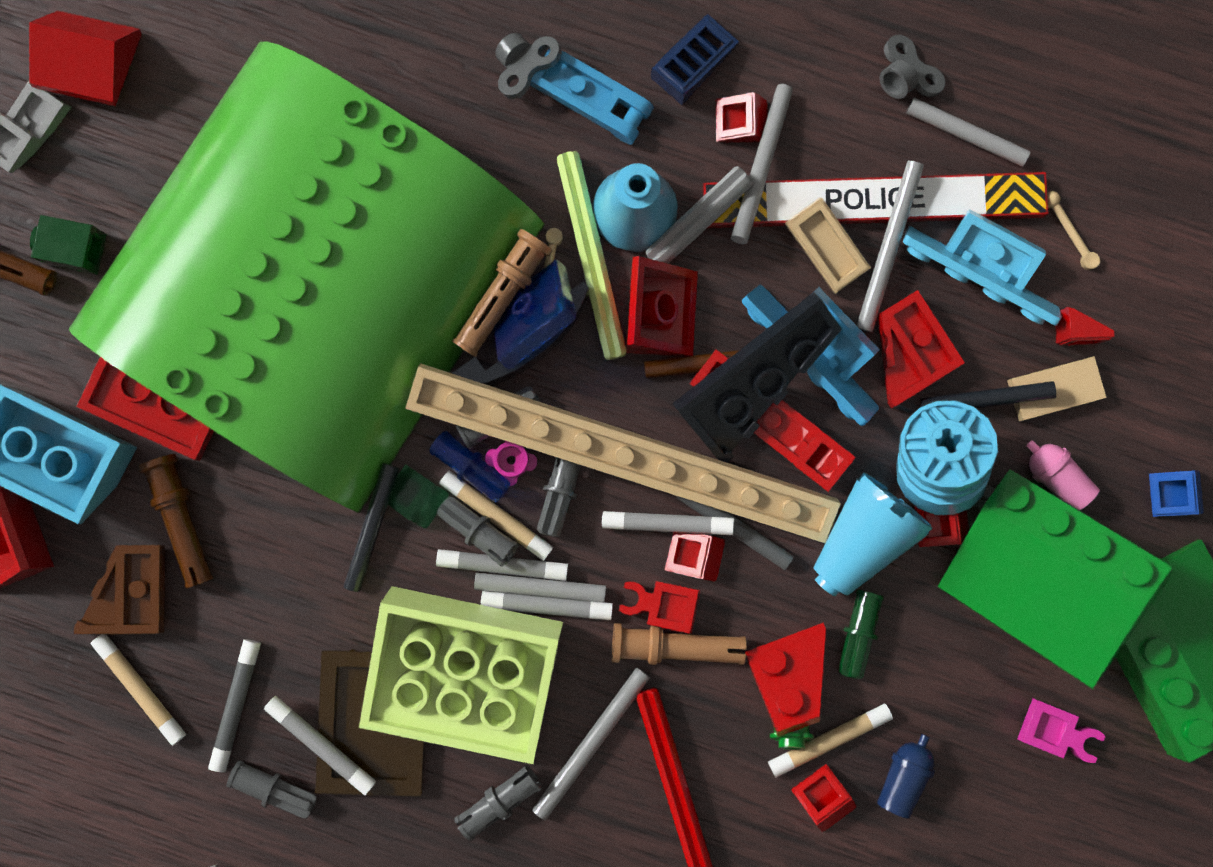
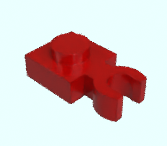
(668, 607)

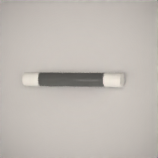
(234, 706)

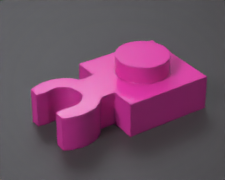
(1055, 731)

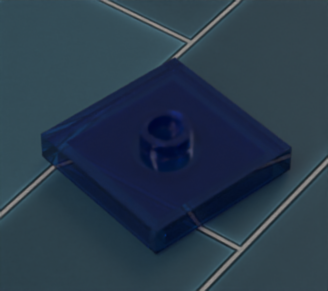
(535, 315)

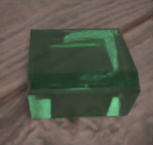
(416, 497)

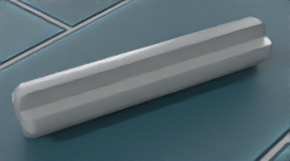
(700, 216)

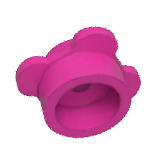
(523, 461)

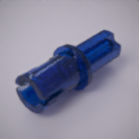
(469, 466)

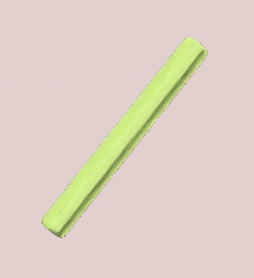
(591, 255)

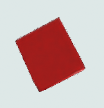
(741, 118)
(1080, 329)
(945, 528)
(695, 555)
(824, 798)

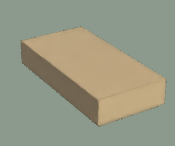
(827, 245)
(1074, 382)

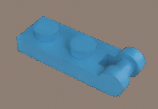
(593, 96)

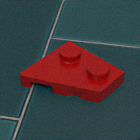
(913, 348)

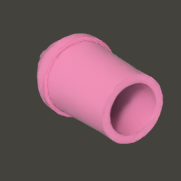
(1061, 475)

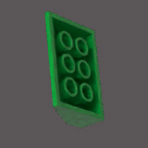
(1054, 578)
(1172, 656)

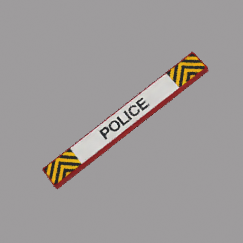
(873, 198)

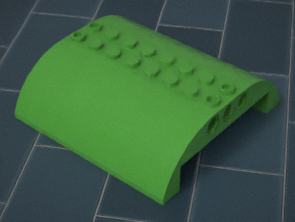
(304, 273)

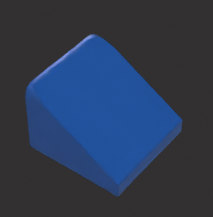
(1176, 493)

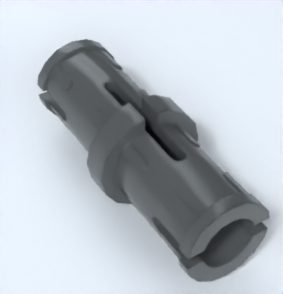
(498, 803)

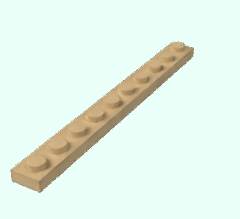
(621, 453)

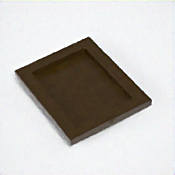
(387, 758)

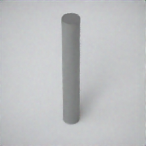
(968, 132)
(539, 587)

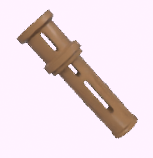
(508, 270)
(655, 645)

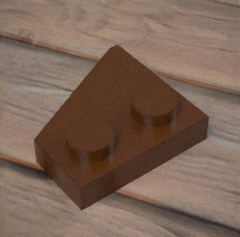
(129, 594)

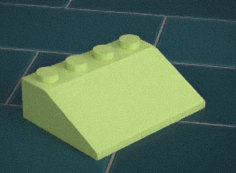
(460, 674)

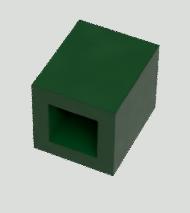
(67, 244)

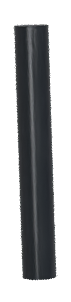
(1000, 396)
(371, 527)

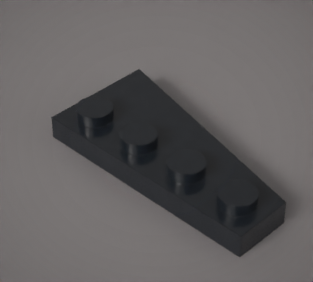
(742, 389)

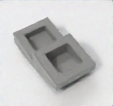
(28, 125)

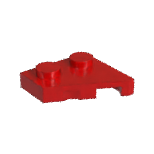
(791, 678)

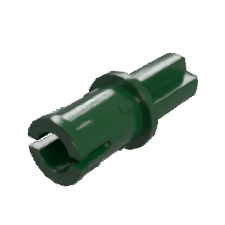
(860, 634)

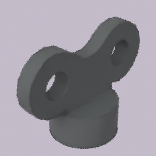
(523, 61)
(908, 71)

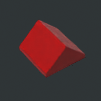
(80, 56)
(661, 308)
(21, 540)

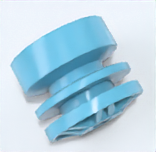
(944, 480)

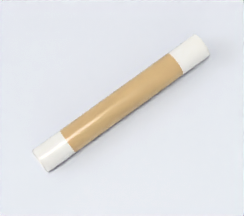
(497, 515)
(138, 689)
(831, 740)

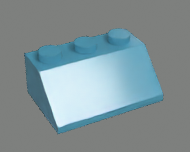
(57, 456)

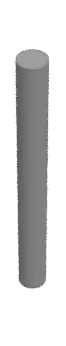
(762, 163)
(890, 245)
(590, 743)

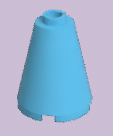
(634, 208)
(867, 537)

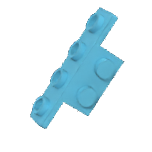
(990, 258)

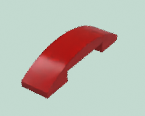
(794, 437)

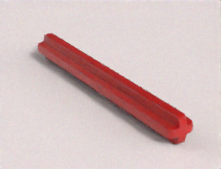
(673, 778)

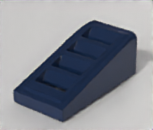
(672, 83)

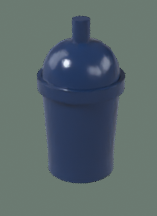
(907, 777)

